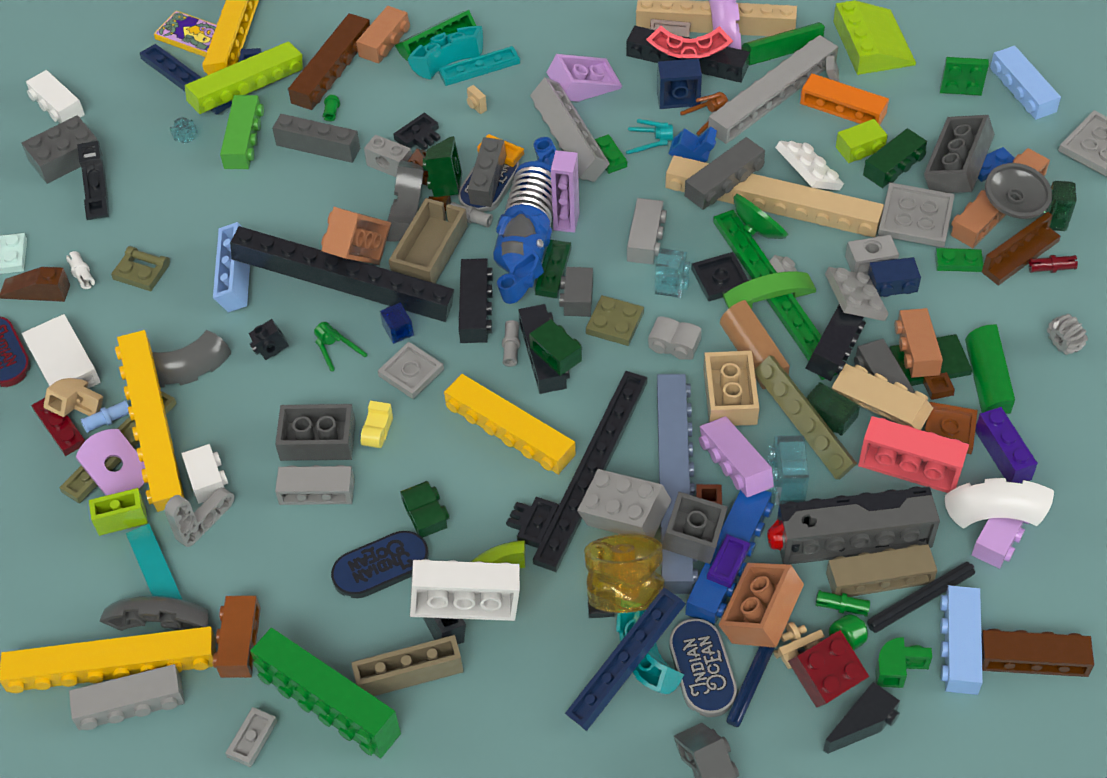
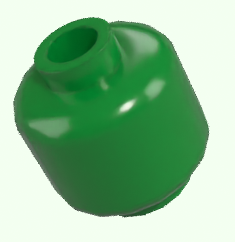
(852, 628)

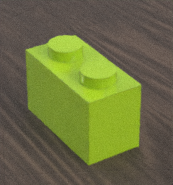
(861, 140)
(118, 511)

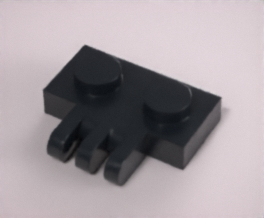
(418, 132)
(532, 520)

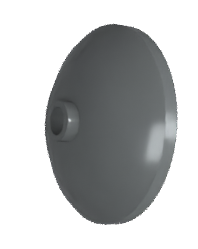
(1018, 190)

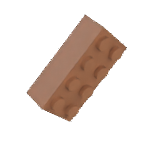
(355, 236)

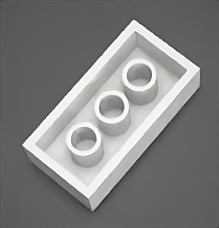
(464, 590)

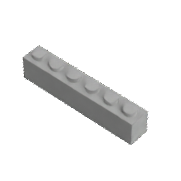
(569, 128)

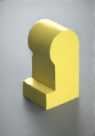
(376, 424)

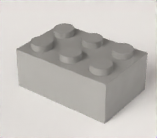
(624, 504)

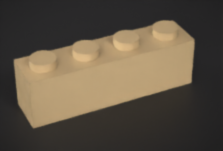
(883, 397)

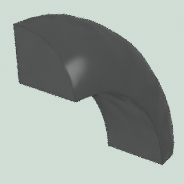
(405, 206)
(191, 361)
(171, 612)

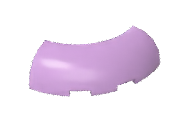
(725, 15)

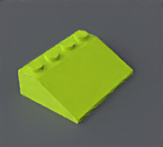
(871, 37)

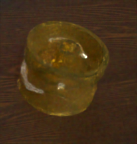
(623, 572)

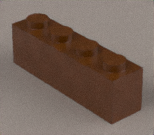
(1037, 653)

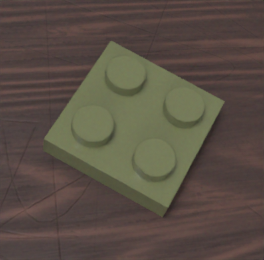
(614, 320)

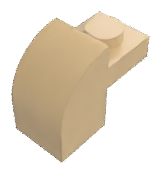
(72, 394)

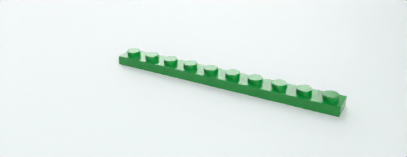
(758, 265)

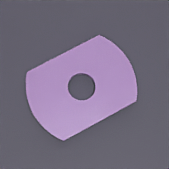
(105, 445)

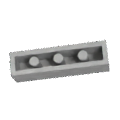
(126, 697)

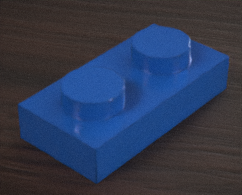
(994, 159)

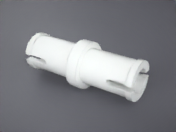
(80, 270)

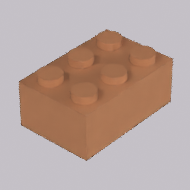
(761, 604)

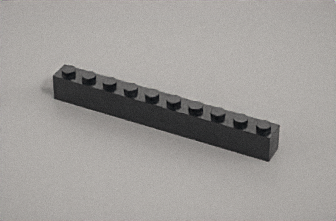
(341, 273)

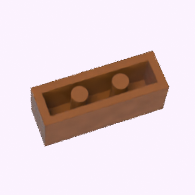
(237, 636)

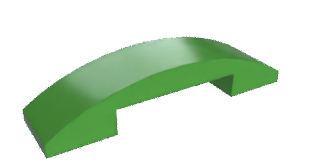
(769, 287)

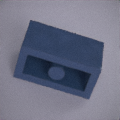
(895, 276)

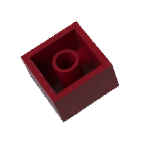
(828, 669)

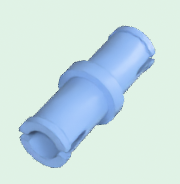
(105, 416)

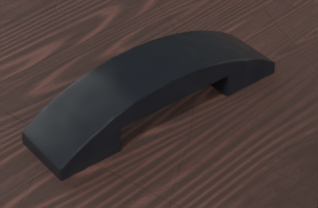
(93, 180)

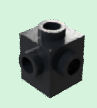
(267, 339)

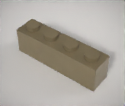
(881, 571)
(408, 666)

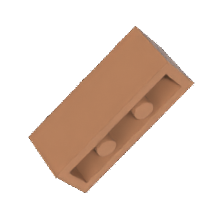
(383, 34)
(918, 343)

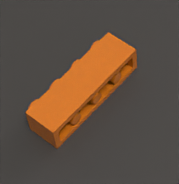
(843, 100)

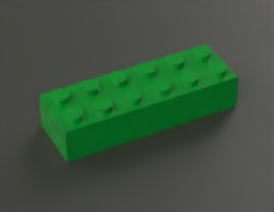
(325, 693)

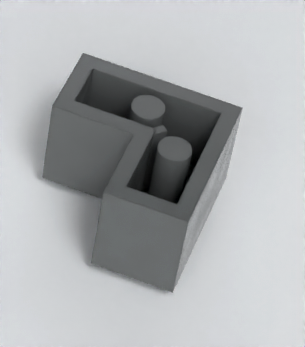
(706, 752)

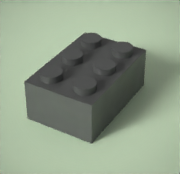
(56, 150)
(315, 432)

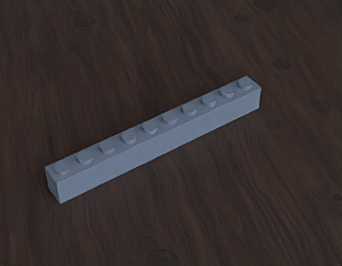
(675, 470)

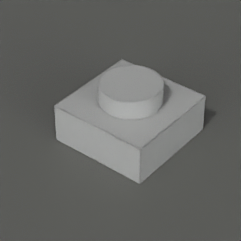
(782, 264)

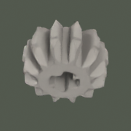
(1067, 334)

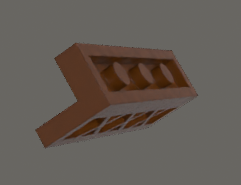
(1017, 250)

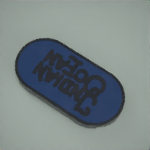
(378, 564)

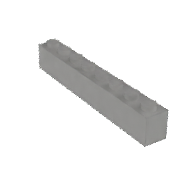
(771, 89)

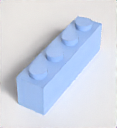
(1025, 82)
(231, 276)
(962, 640)

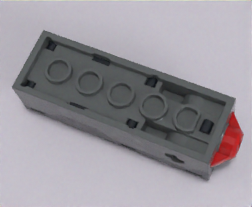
(854, 525)

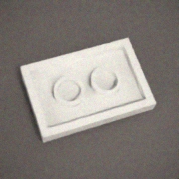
(810, 165)

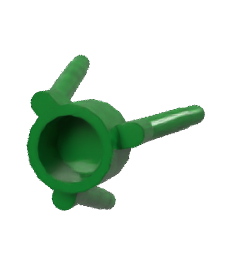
(328, 335)

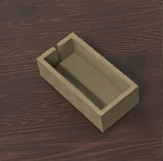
(429, 241)

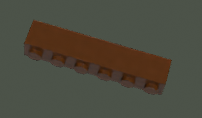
(328, 63)

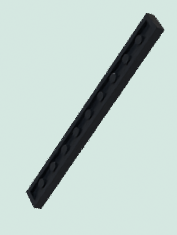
(597, 456)

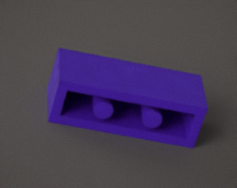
(1005, 446)

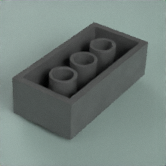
(959, 154)

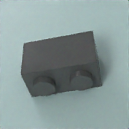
(577, 291)

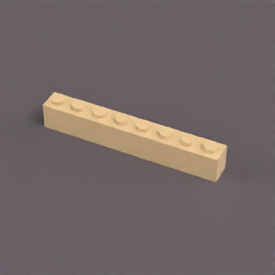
(754, 18)

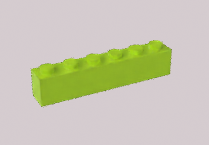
(243, 77)

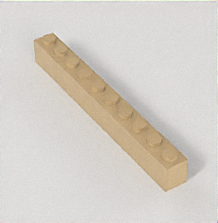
(790, 199)

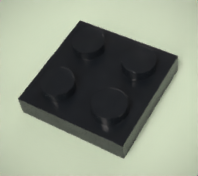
(718, 275)

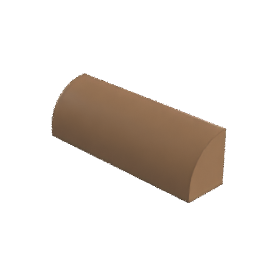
(750, 335)

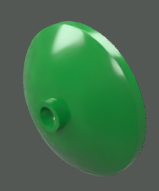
(757, 220)

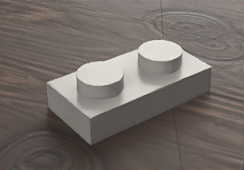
(251, 737)

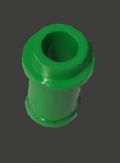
(331, 104)

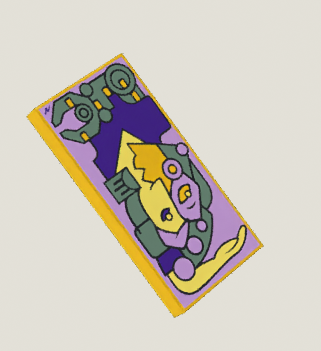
(186, 33)

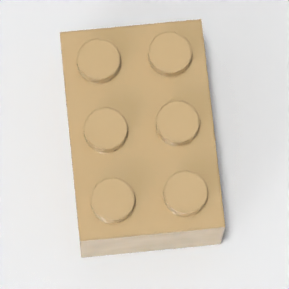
(731, 387)

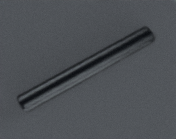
(920, 597)

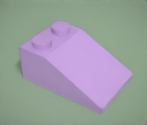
(583, 76)

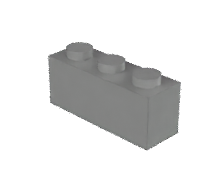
(646, 231)
(315, 485)

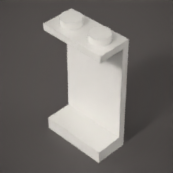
(60, 352)

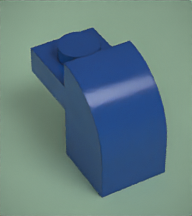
(693, 147)

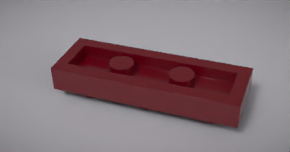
(60, 428)

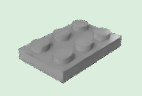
(856, 293)

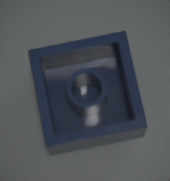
(678, 83)

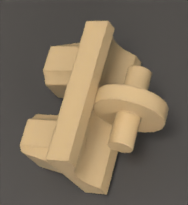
(794, 634)

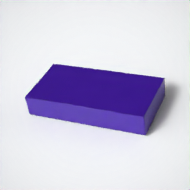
(728, 561)

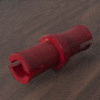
(1053, 263)

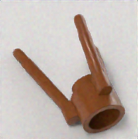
(713, 103)

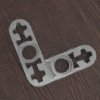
(191, 525)

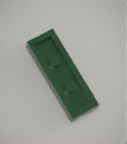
(553, 267)

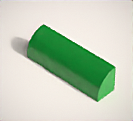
(449, 26)
(782, 43)
(990, 369)

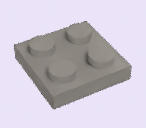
(410, 370)

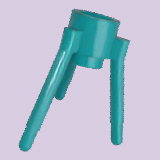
(662, 131)

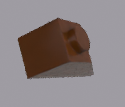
(37, 284)

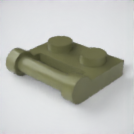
(138, 274)

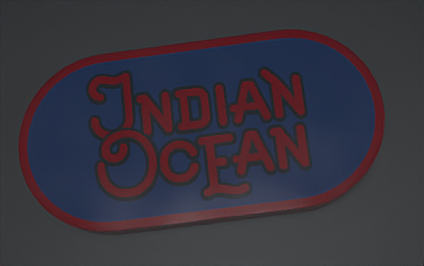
(13, 357)

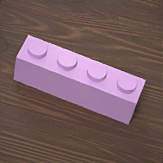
(565, 191)
(736, 456)

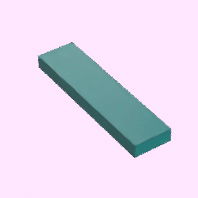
(479, 65)
(152, 562)

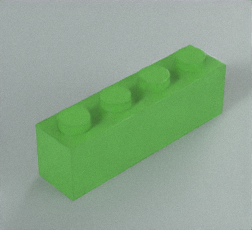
(241, 132)

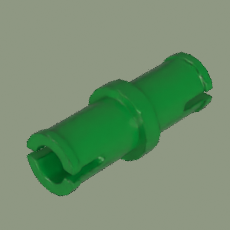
(842, 603)

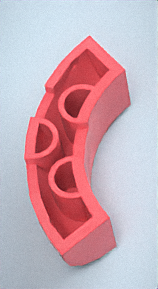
(689, 48)

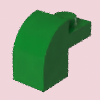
(896, 658)

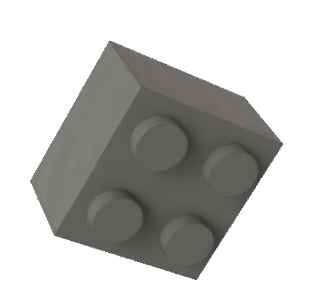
(694, 527)

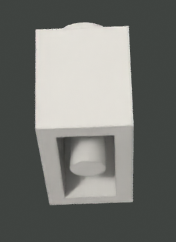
(204, 472)

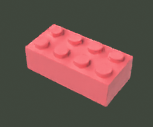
(912, 454)

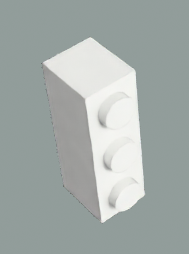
(54, 97)

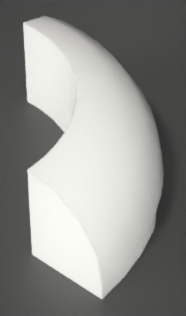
(999, 499)

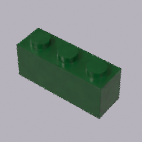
(895, 158)

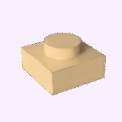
(476, 99)

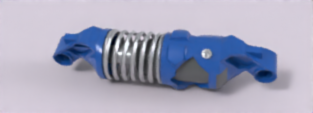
(525, 224)

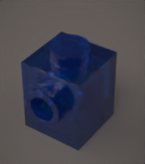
(396, 323)

